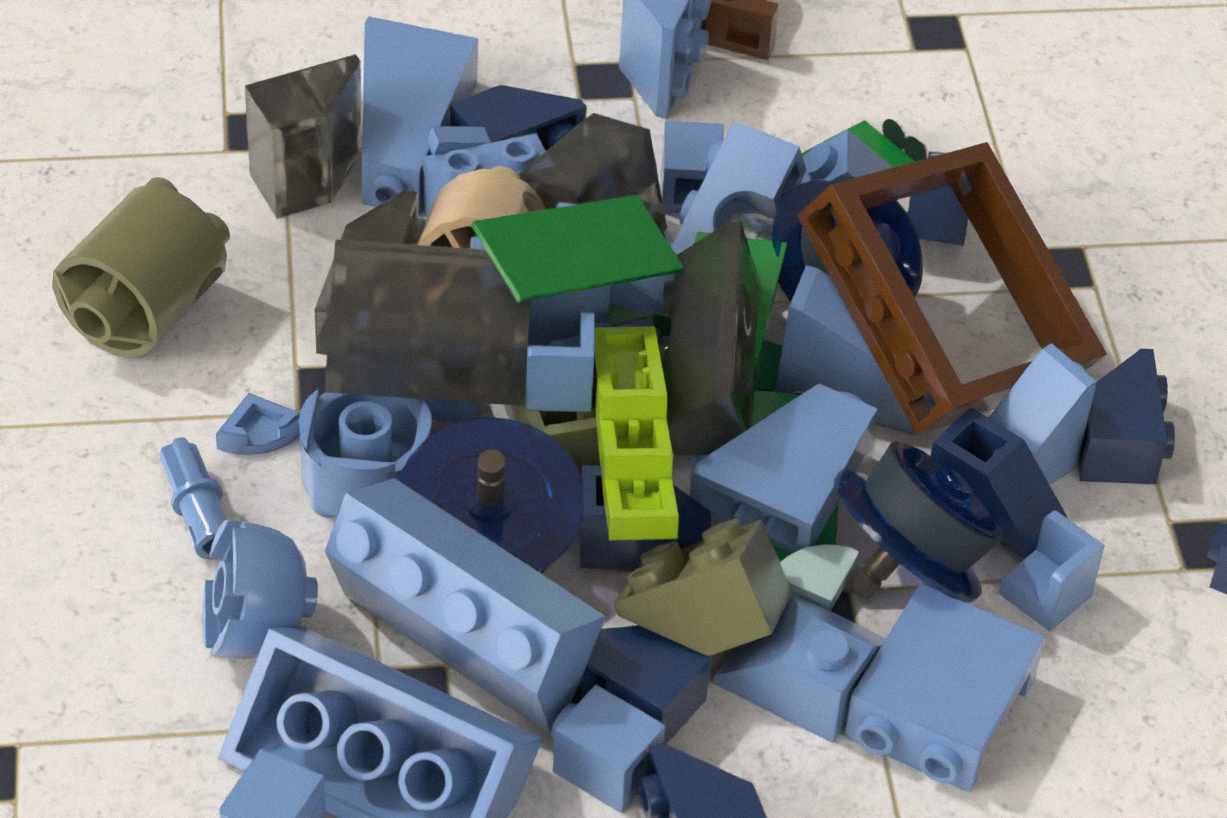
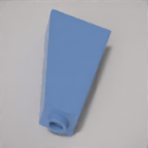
(407, 91)

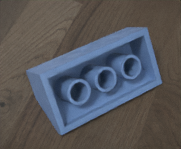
(463, 599)
(376, 734)

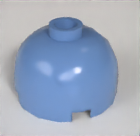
(254, 589)

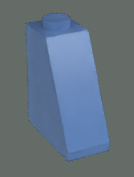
(828, 349)
(787, 466)

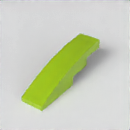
(633, 434)

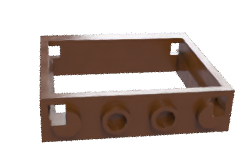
(890, 314)

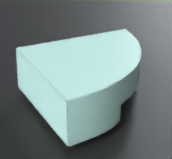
(820, 572)

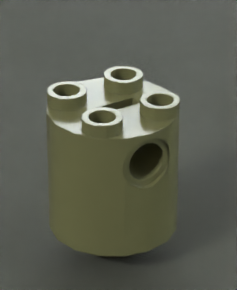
(141, 269)

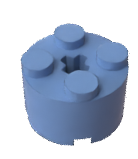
(356, 443)

